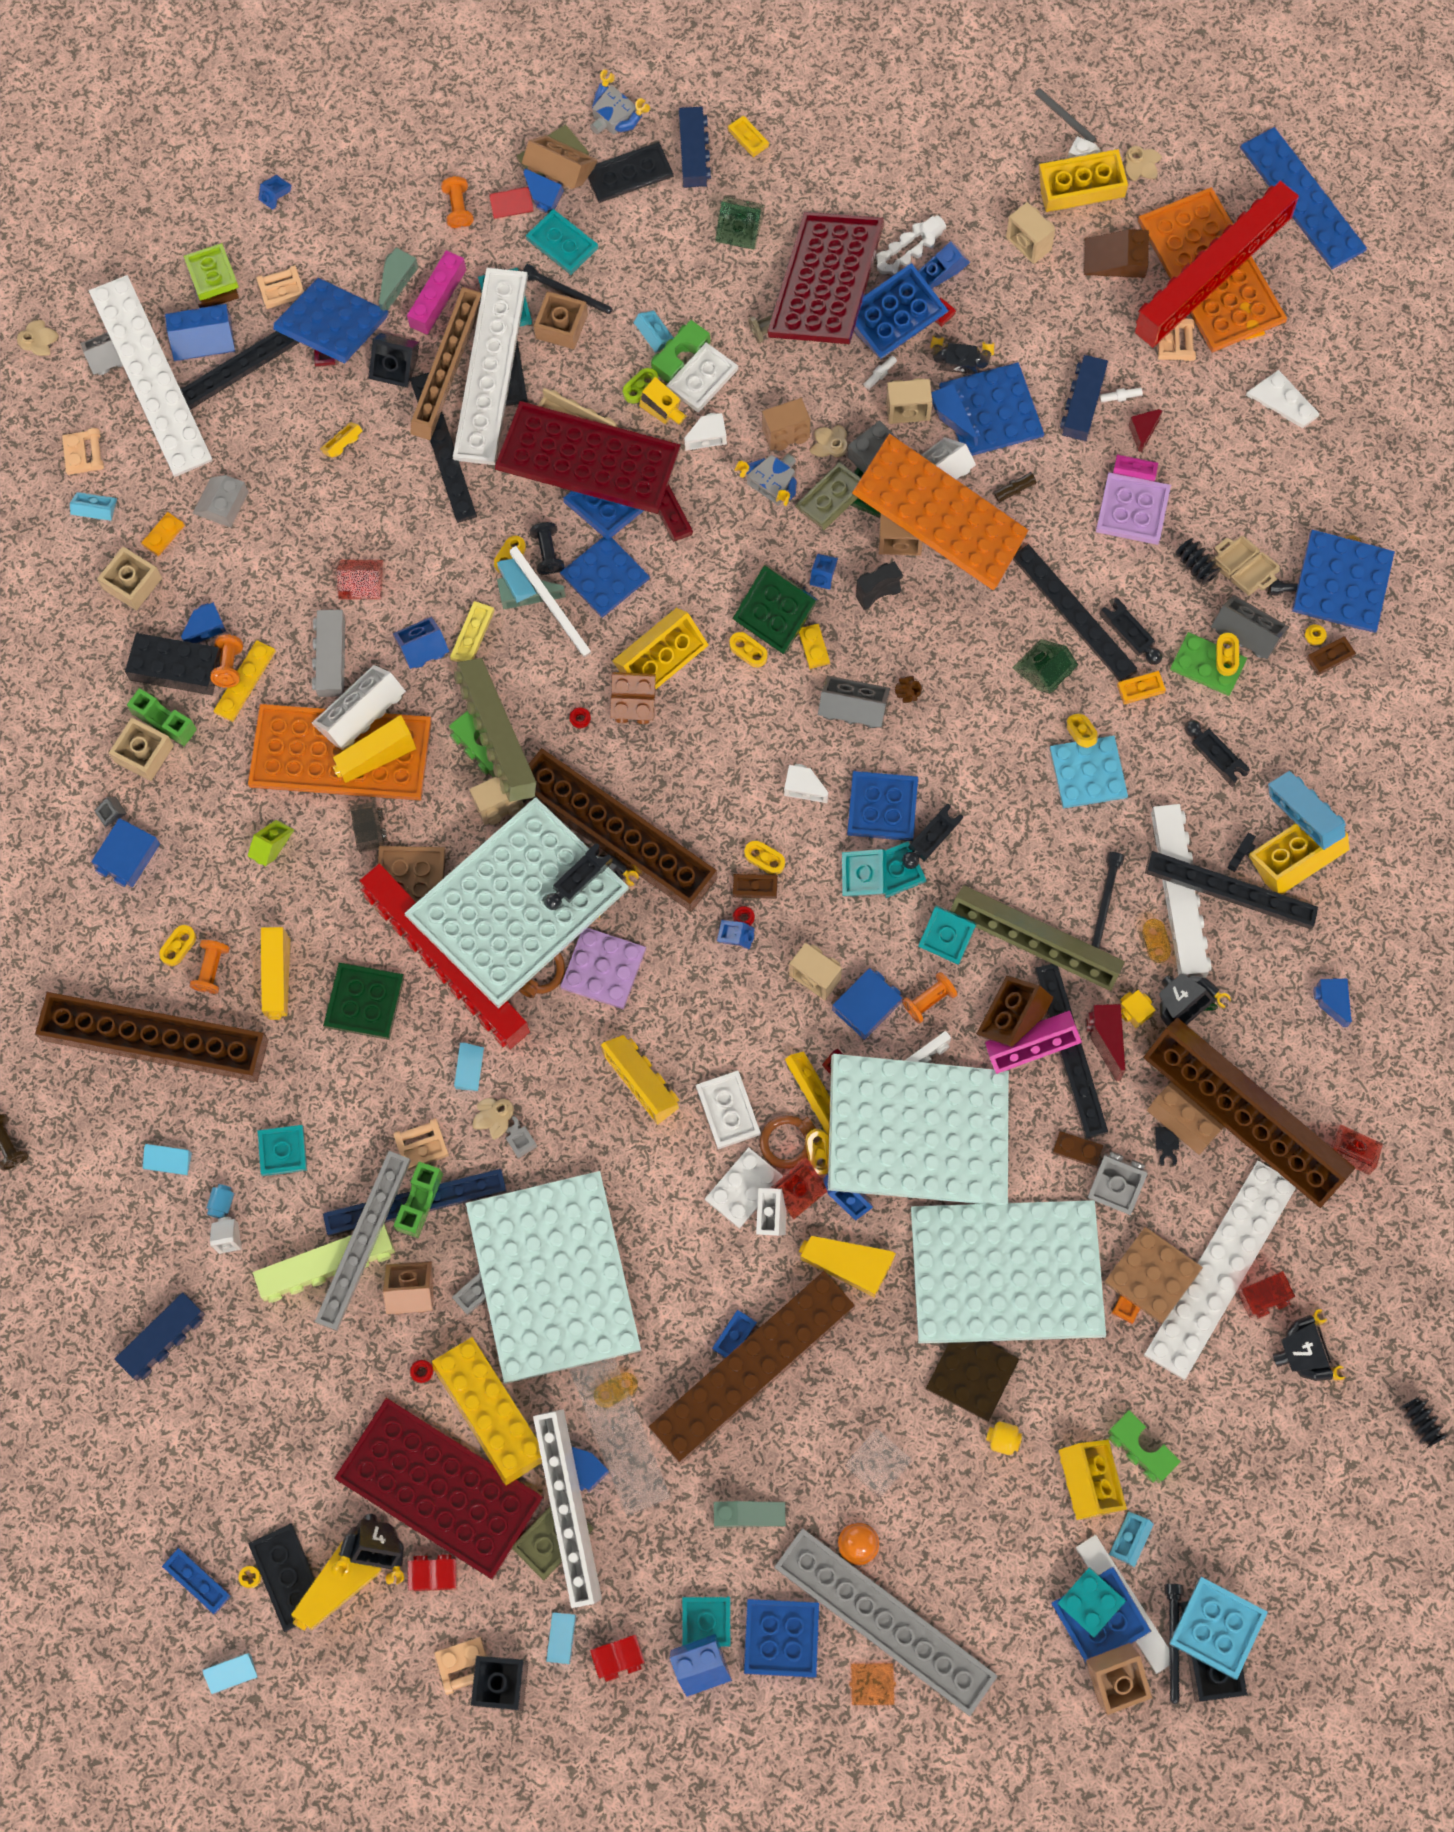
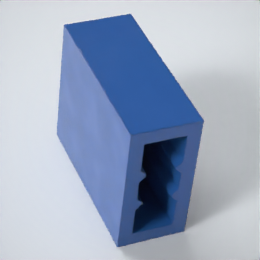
(125, 853)
(867, 1003)

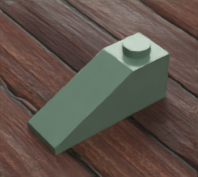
(397, 272)
(557, 591)
(749, 1514)

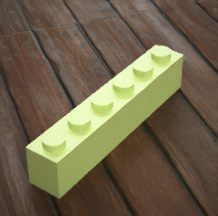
(313, 1267)

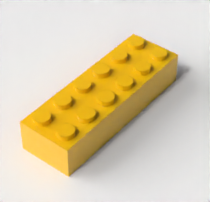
(488, 1410)

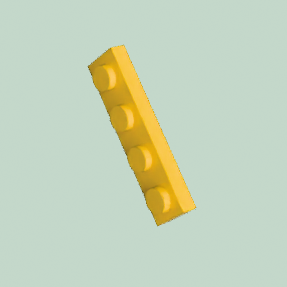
(249, 673)
(811, 1087)

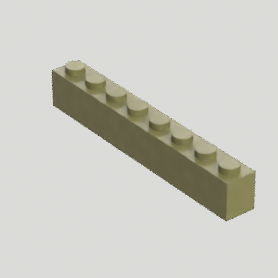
(495, 730)
(1038, 938)

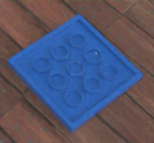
(330, 320)
(999, 408)
(1343, 581)

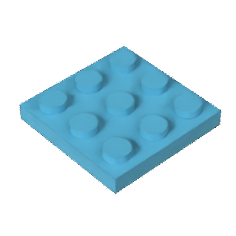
(1088, 773)
(1218, 1628)

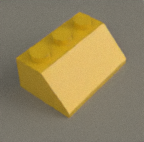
(1092, 1479)

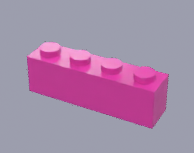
(436, 292)
(1042, 1040)

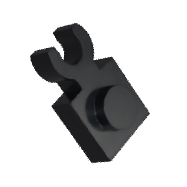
(1244, 849)
(1167, 1143)

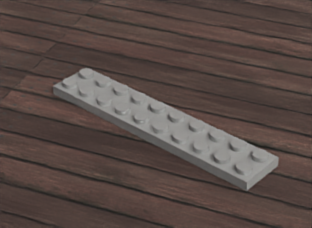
(886, 1622)

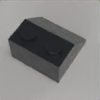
(393, 359)
(499, 1683)

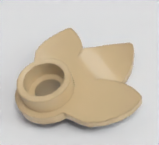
(1141, 166)
(39, 338)
(827, 440)
(491, 1118)

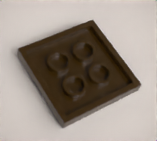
(973, 1376)

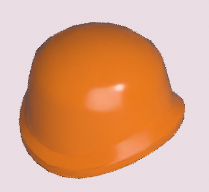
(858, 1543)

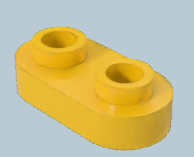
(504, 553)
(749, 649)
(1227, 655)
(1082, 730)
(765, 857)
(176, 945)
(818, 1150)

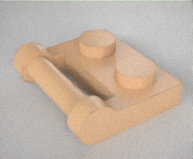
(283, 291)
(1170, 346)
(75, 452)
(425, 1150)
(456, 1659)

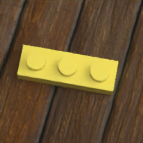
(472, 632)

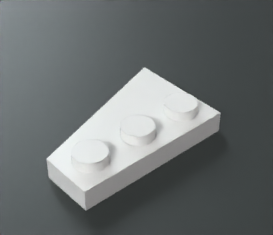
(1282, 397)

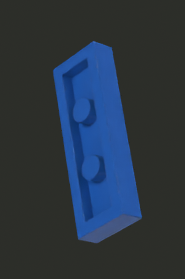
(196, 1581)

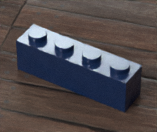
(693, 147)
(1085, 397)
(159, 1337)

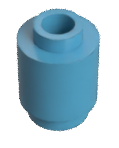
(220, 1201)

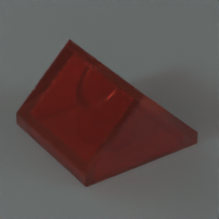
(360, 579)
(1357, 1149)
(800, 1188)

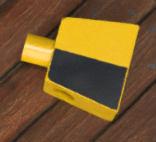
(661, 402)

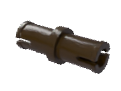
(1014, 487)

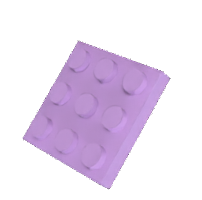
(1133, 508)
(603, 968)

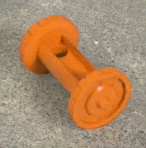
(455, 187)
(225, 675)
(209, 966)
(929, 997)

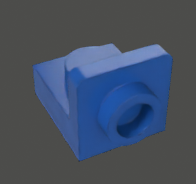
(272, 190)
(823, 571)
(736, 934)

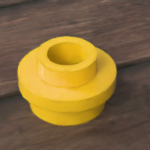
(1313, 640)

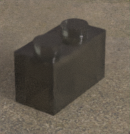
(368, 826)

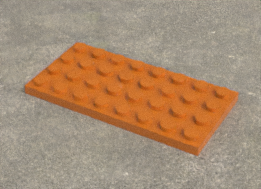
(1177, 237)
(940, 511)
(300, 758)

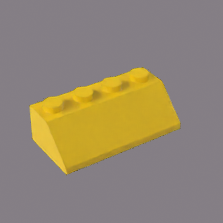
(1082, 180)
(663, 648)
(1293, 858)
(639, 1078)

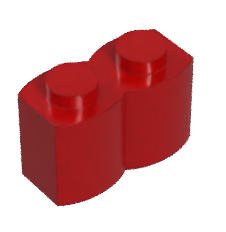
(432, 1574)
(618, 1657)

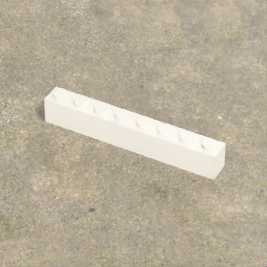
(1181, 901)
(567, 1508)

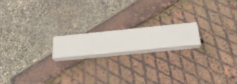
(550, 602)
(1152, 1644)

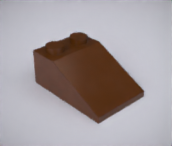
(1117, 254)
(1014, 1011)

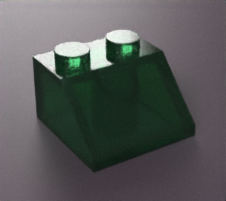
(739, 222)
(1046, 665)

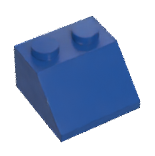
(421, 643)
(700, 1665)

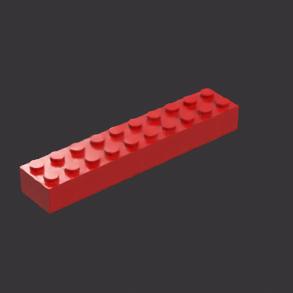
(1215, 263)
(392, 904)

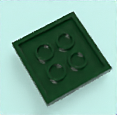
(775, 609)
(364, 1001)

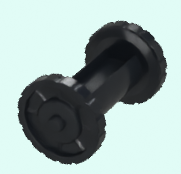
(544, 533)

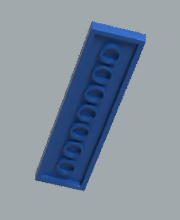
(1314, 209)

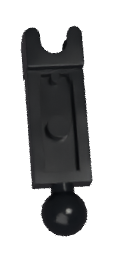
(1131, 632)
(1216, 752)
(930, 837)
(577, 878)

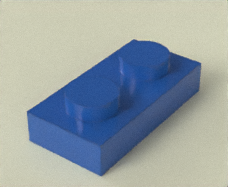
(734, 1334)

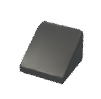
(110, 810)

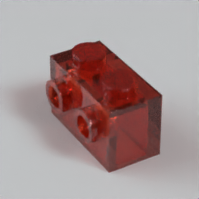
(1266, 1295)

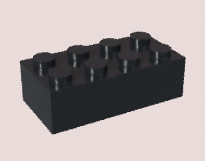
(172, 663)
(1211, 1683)

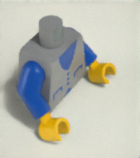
(613, 109)
(771, 477)

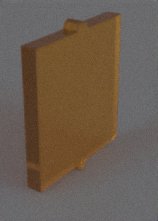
(872, 1684)

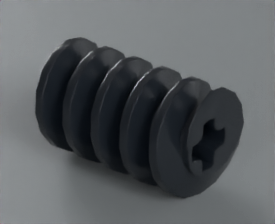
(1197, 562)
(1424, 1422)

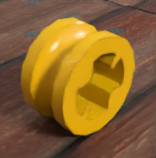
(253, 1570)

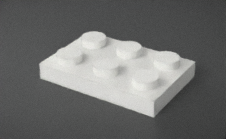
(702, 377)
(728, 1110)
(738, 1190)

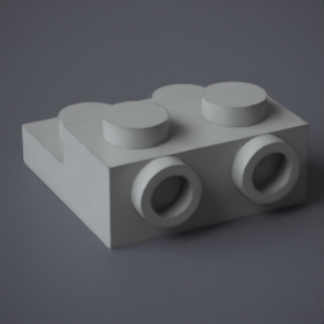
(1118, 1183)

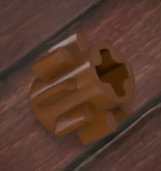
(908, 689)

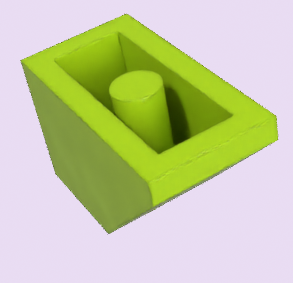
(269, 842)

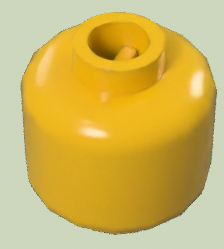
(1004, 1438)

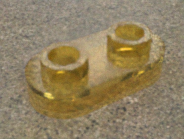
(1156, 941)
(617, 1388)

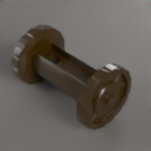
(11, 1156)

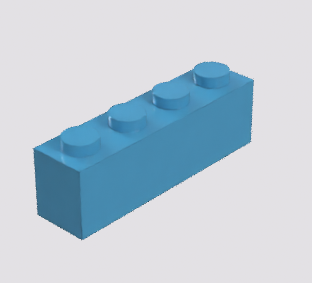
(1307, 810)

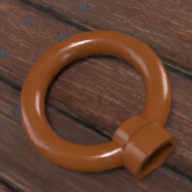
(532, 987)
(804, 1126)

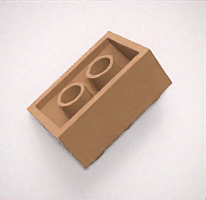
(558, 161)
(1185, 1118)

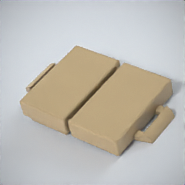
(1245, 565)

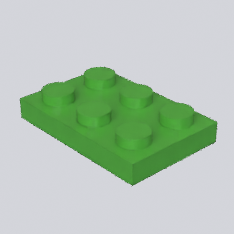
(1198, 662)

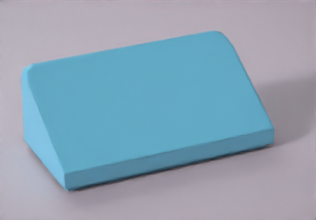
(653, 330)
(93, 506)
(515, 580)
(468, 1067)
(166, 1159)
(1131, 1539)
(561, 1638)
(230, 1673)

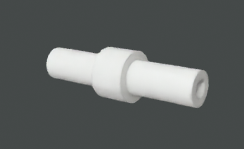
(880, 372)
(1121, 395)

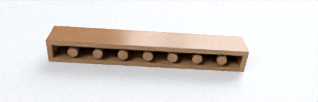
(445, 364)

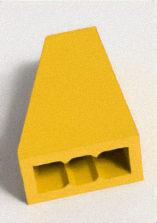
(374, 750)
(274, 972)
(851, 1263)
(331, 1591)

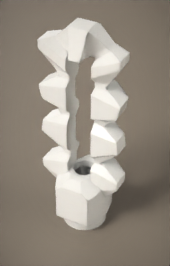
(929, 232)

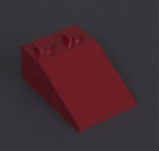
(1106, 1033)

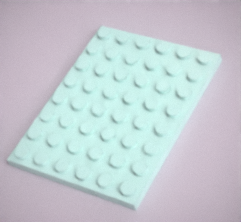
(492, 905)
(918, 1130)
(1007, 1272)
(552, 1277)

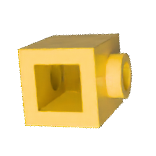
(1136, 1008)

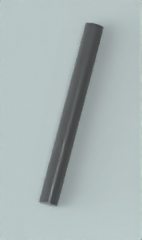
(1065, 115)

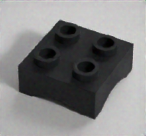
(878, 584)

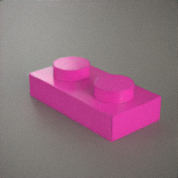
(1135, 468)

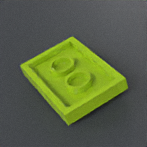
(211, 272)

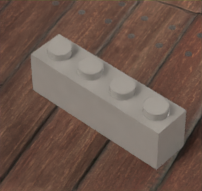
(329, 653)

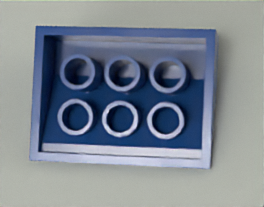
(897, 311)

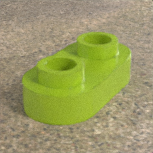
(638, 384)

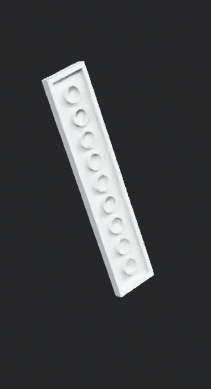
(490, 366)
(150, 375)
(1224, 1268)

